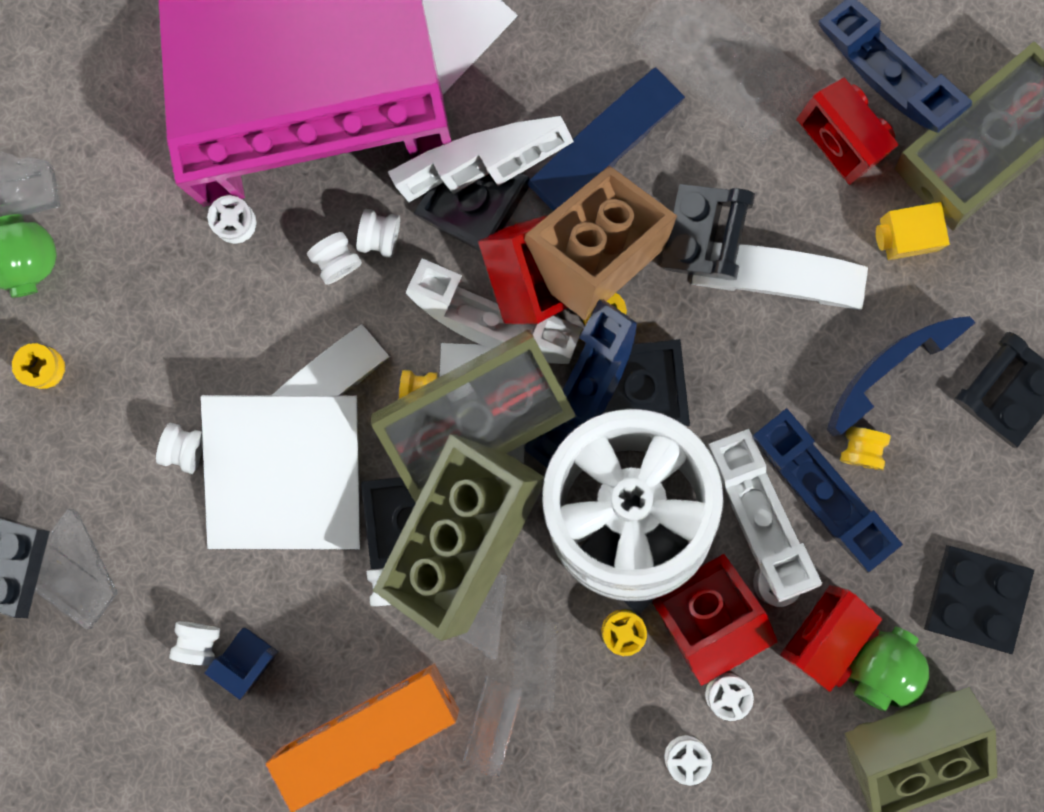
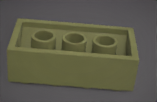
(458, 536)

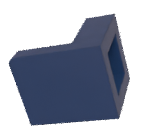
(242, 663)

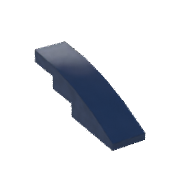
(606, 138)

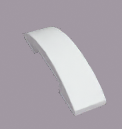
(793, 275)
(480, 319)
(338, 367)
(762, 517)

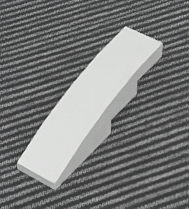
(495, 151)

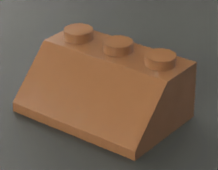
(599, 240)

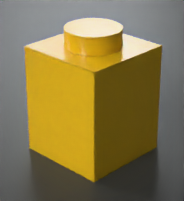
(912, 231)

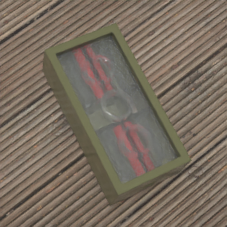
(983, 145)
(491, 400)

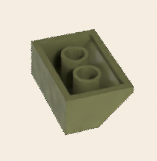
(924, 752)

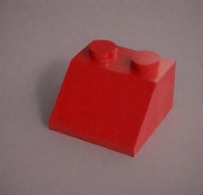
(847, 129)
(516, 277)
(715, 620)
(832, 637)

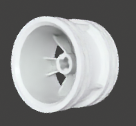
(667, 448)

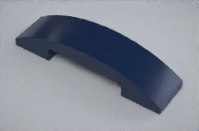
(891, 70)
(594, 377)
(854, 403)
(826, 492)

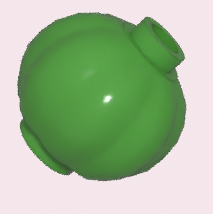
(25, 255)
(890, 670)

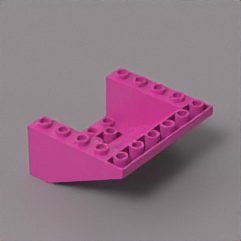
(293, 85)

